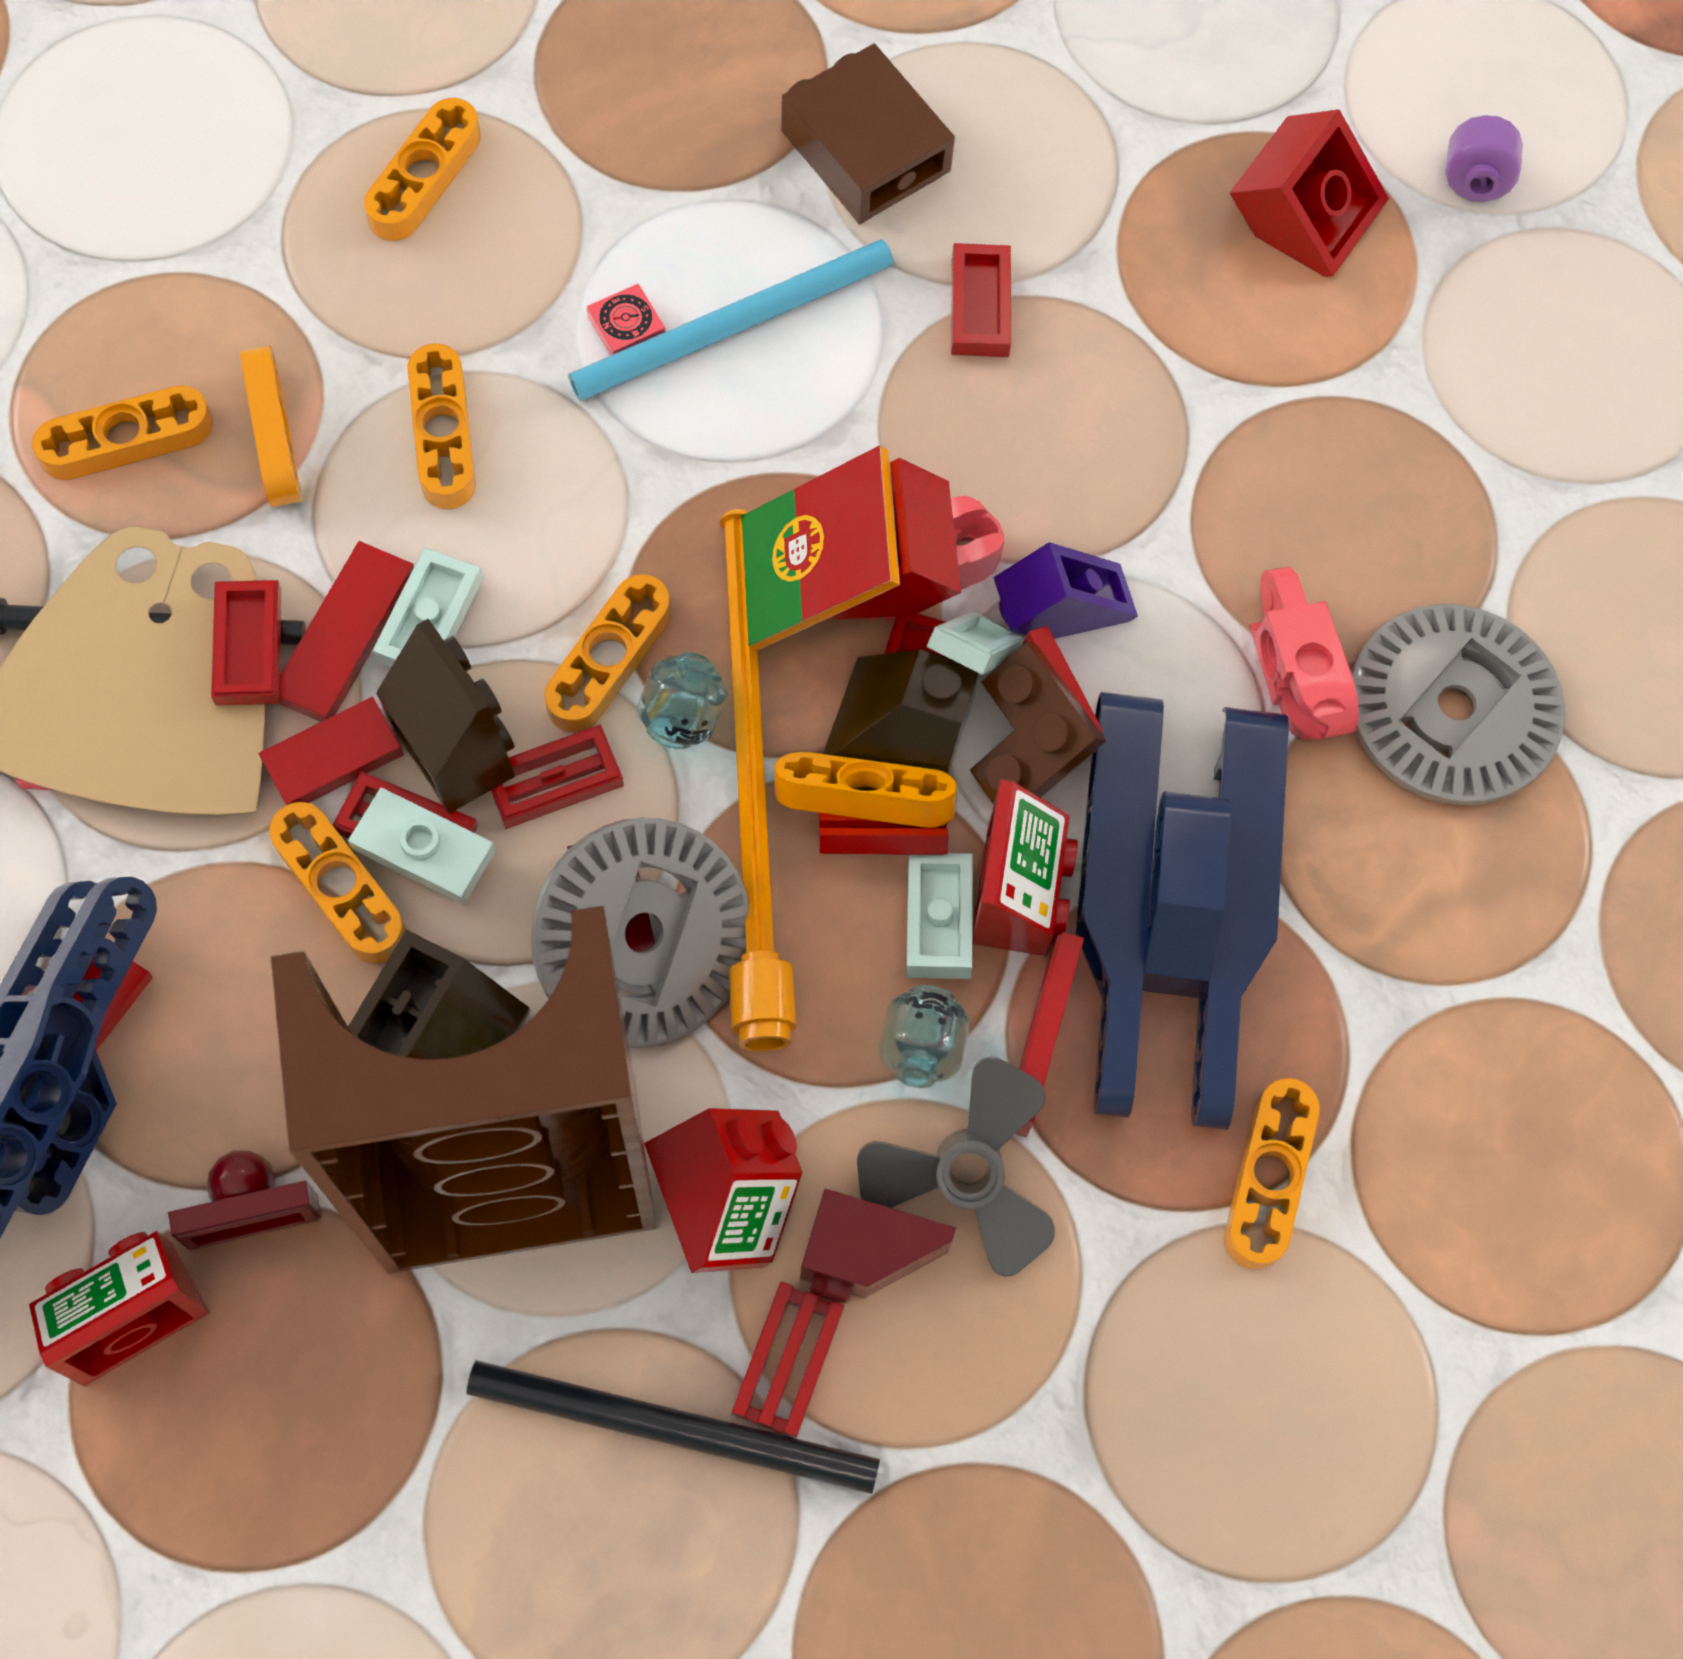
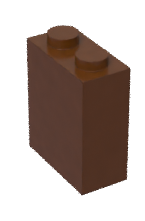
(866, 132)

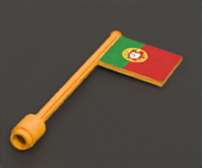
(786, 571)

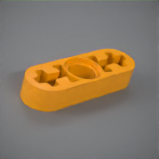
(422, 193)
(100, 420)
(270, 426)
(457, 444)
(607, 625)
(830, 782)
(325, 838)
(1242, 1214)

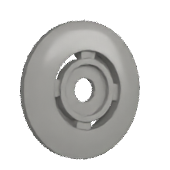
(1494, 749)
(698, 928)

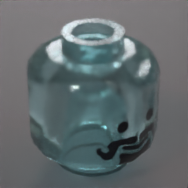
(682, 700)
(924, 1036)

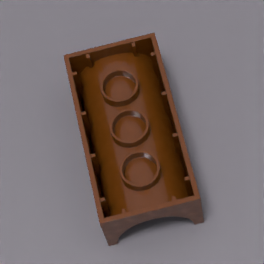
(476, 1148)

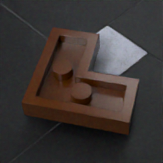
(1048, 723)

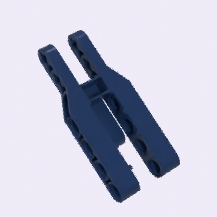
(1209, 891)
(57, 1039)

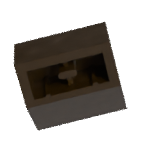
(446, 718)
(435, 1005)

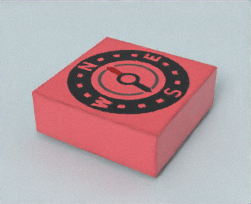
(624, 319)

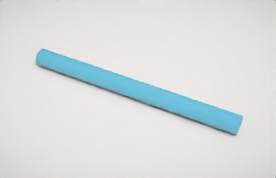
(730, 320)

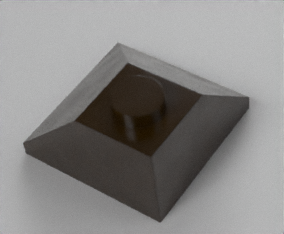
(904, 710)

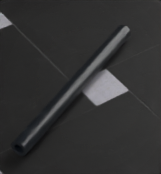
(673, 1426)

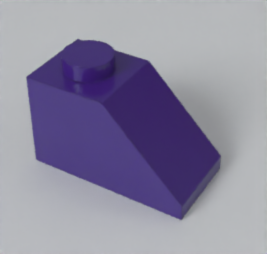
(1063, 591)

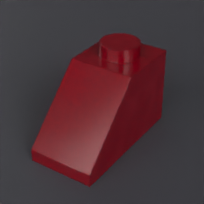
(867, 1246)

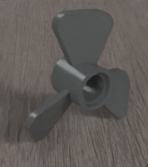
(999, 1106)

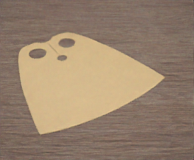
(124, 704)

